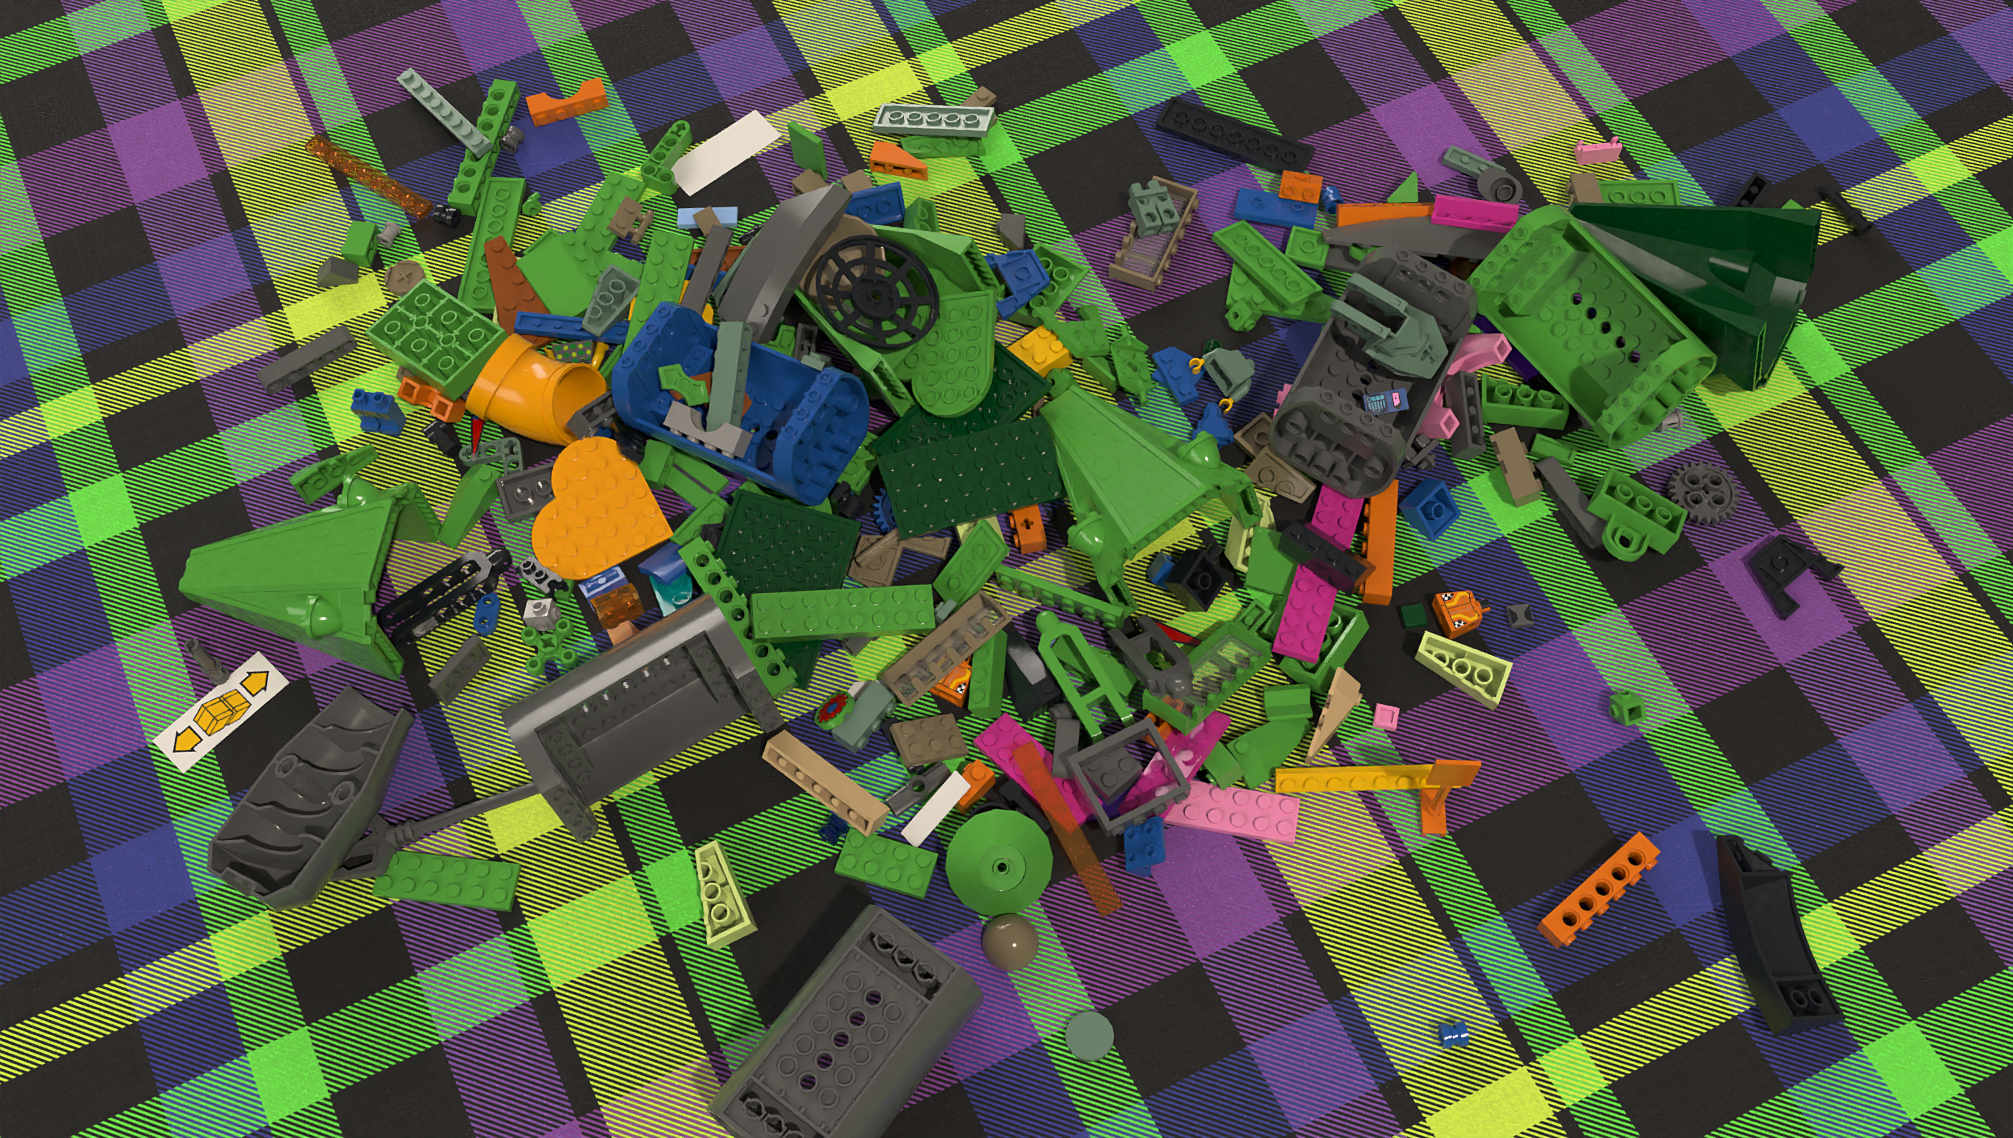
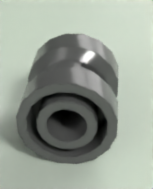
(512, 139)

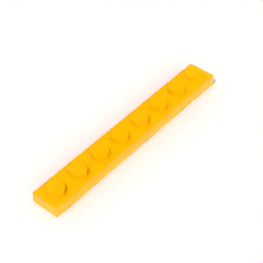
(1353, 778)

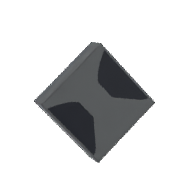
(1519, 616)

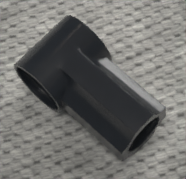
(439, 433)

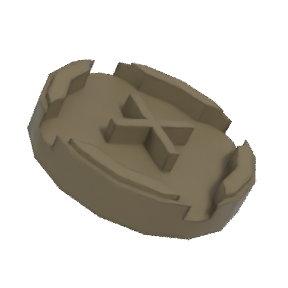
(403, 277)

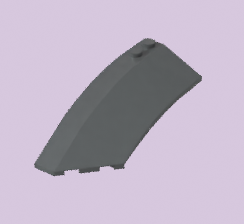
(781, 259)

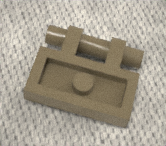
(624, 218)

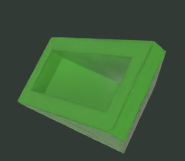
(1406, 192)

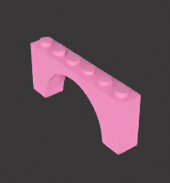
(1474, 353)

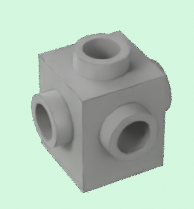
(542, 614)

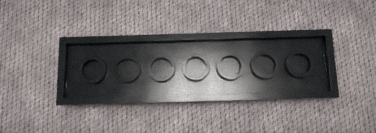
(1234, 137)

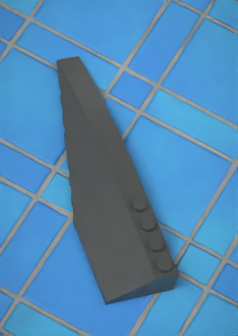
(1418, 237)

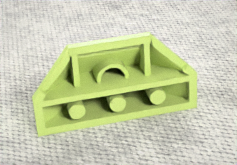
(1239, 539)

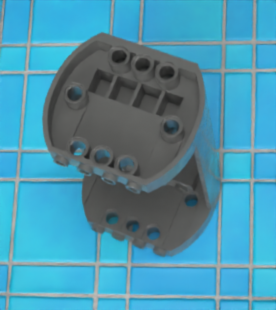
(1321, 422)
(638, 724)
(886, 1058)

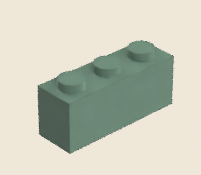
(865, 717)

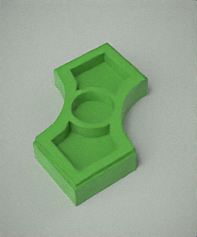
(674, 379)

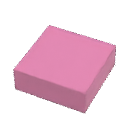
(1386, 717)

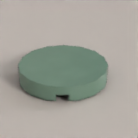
(1089, 1036)

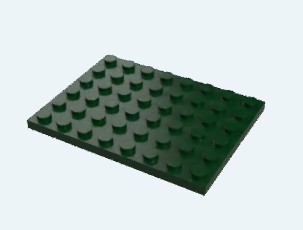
(785, 549)

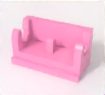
(1597, 152)

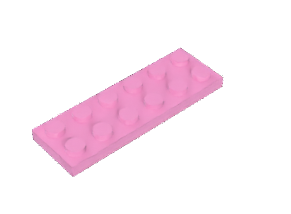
(1238, 813)

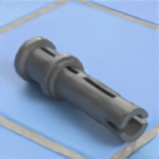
(209, 665)

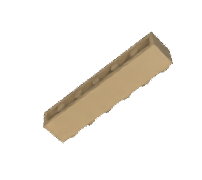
(826, 783)

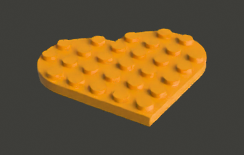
(598, 514)

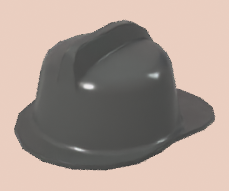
(1499, 186)

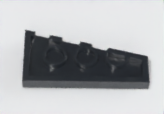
(629, 441)

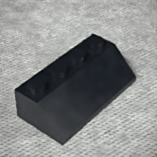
(1325, 556)

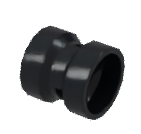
(444, 214)

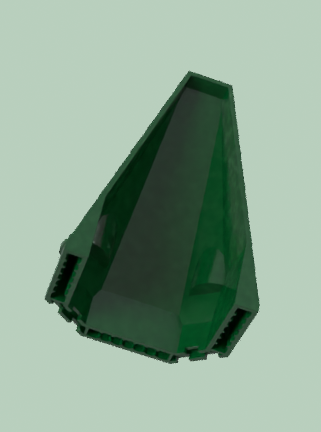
(1719, 270)

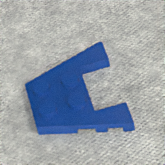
(1023, 277)

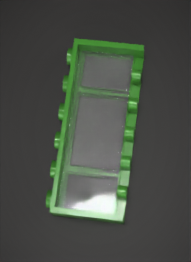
(1220, 668)

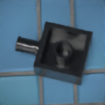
(1197, 578)

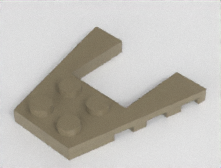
(883, 568)

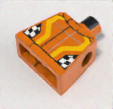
(1459, 612)
(956, 684)

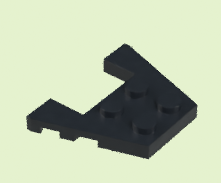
(1781, 565)

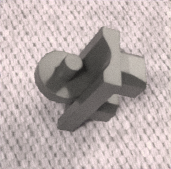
(1425, 461)

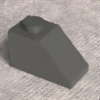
(1012, 231)

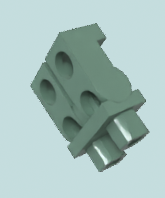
(1152, 209)

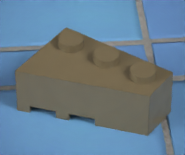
(1515, 467)

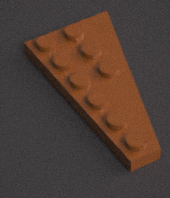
(512, 290)

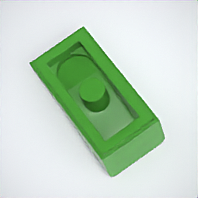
(1254, 616)

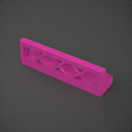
(1474, 214)

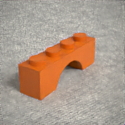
(548, 110)

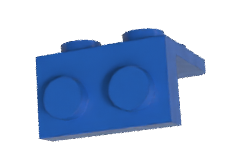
(1144, 846)

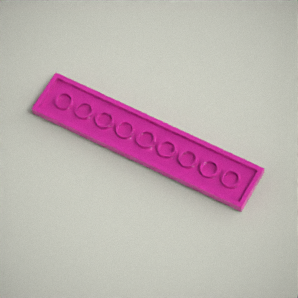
(1310, 595)

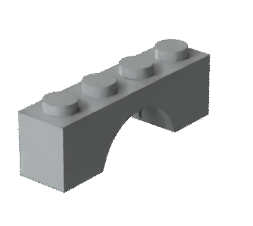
(728, 438)

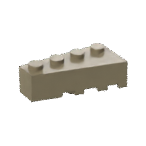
(1583, 188)

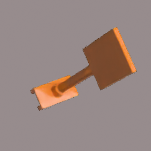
(1432, 801)

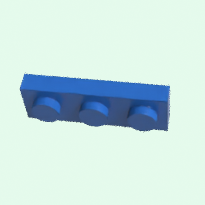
(1175, 376)

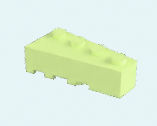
(1466, 668)
(724, 905)

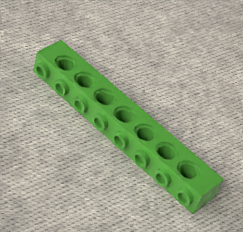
(492, 123)
(692, 555)

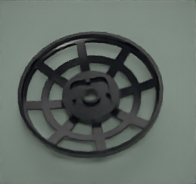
(883, 287)

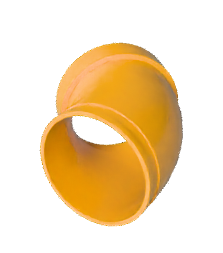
(533, 392)

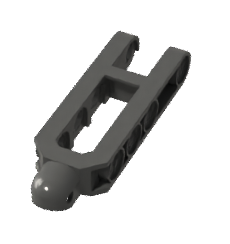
(1172, 681)

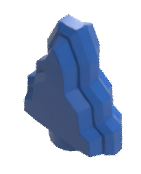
(1215, 425)

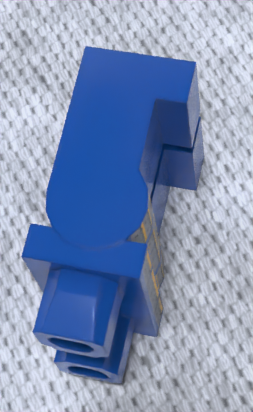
(378, 412)

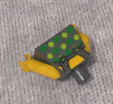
(579, 352)

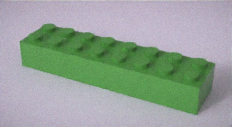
(842, 613)

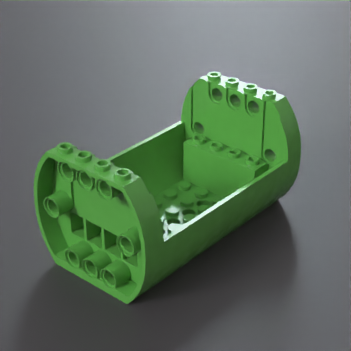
(1529, 295)

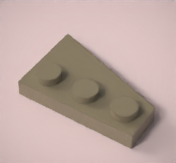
(1279, 476)

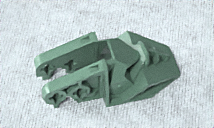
(1412, 350)

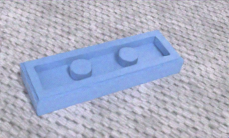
(726, 215)

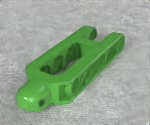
(1051, 629)

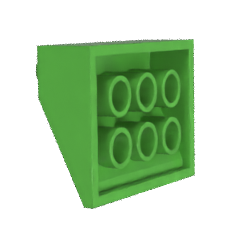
(561, 275)
(1064, 278)

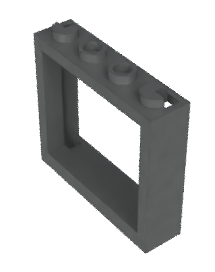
(1112, 744)

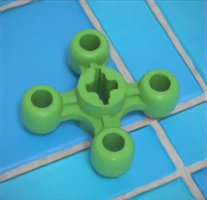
(545, 644)

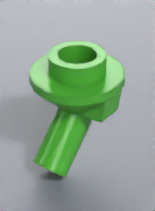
(532, 205)

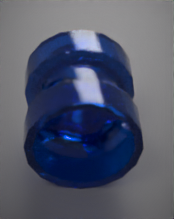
(833, 829)

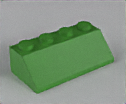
(1341, 637)

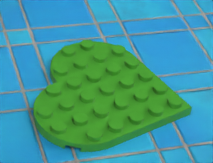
(956, 358)

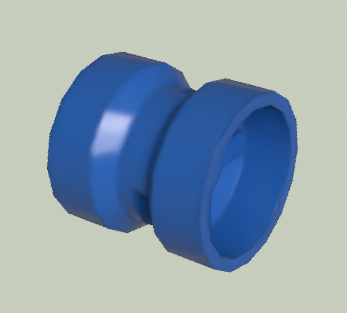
(1330, 197)
(1453, 1035)

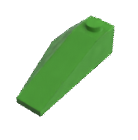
(320, 478)
(470, 502)
(1267, 748)

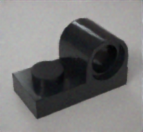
(846, 504)

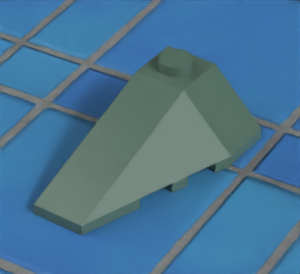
(610, 300)

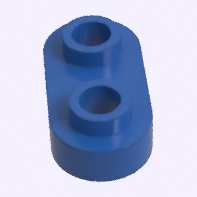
(487, 612)

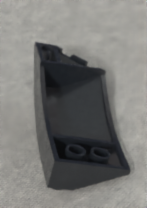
(1771, 941)

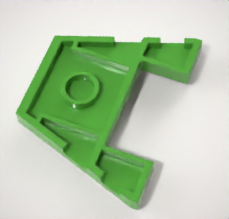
(1079, 337)

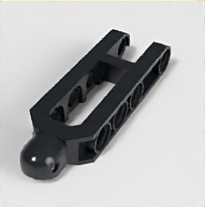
(428, 620)

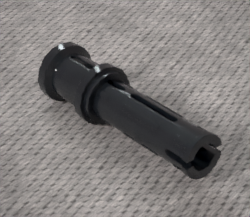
(1852, 216)

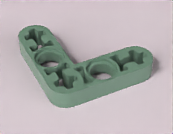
(502, 454)

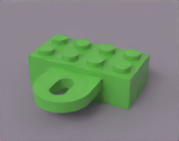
(1636, 514)

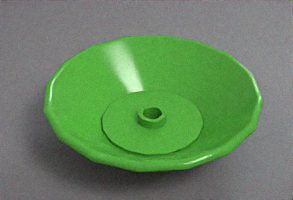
(996, 839)

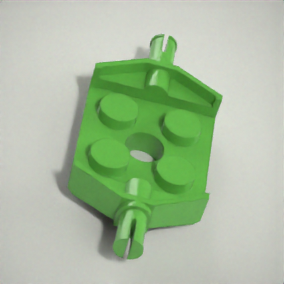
(1132, 365)

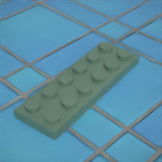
(934, 120)

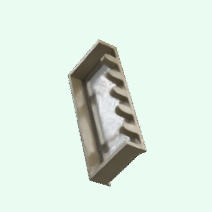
(1146, 258)
(945, 647)

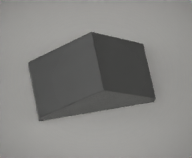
(337, 272)
(807, 340)

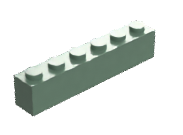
(729, 375)

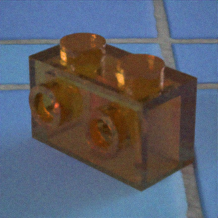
(617, 606)

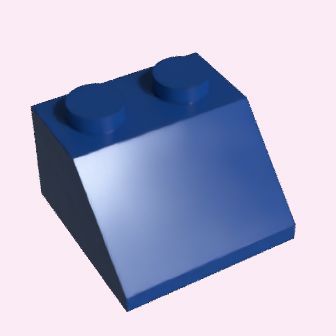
(1430, 508)

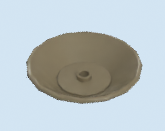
(847, 227)

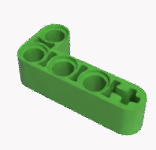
(657, 167)

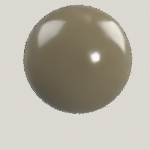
(1010, 942)

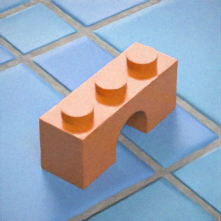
(419, 392)

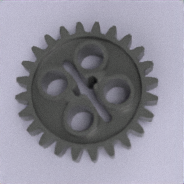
(1704, 493)

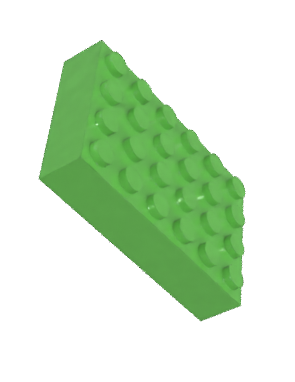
(437, 338)

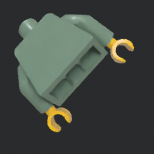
(1229, 372)

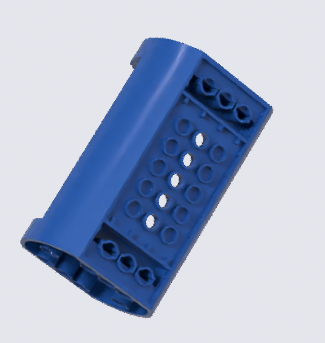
(813, 412)

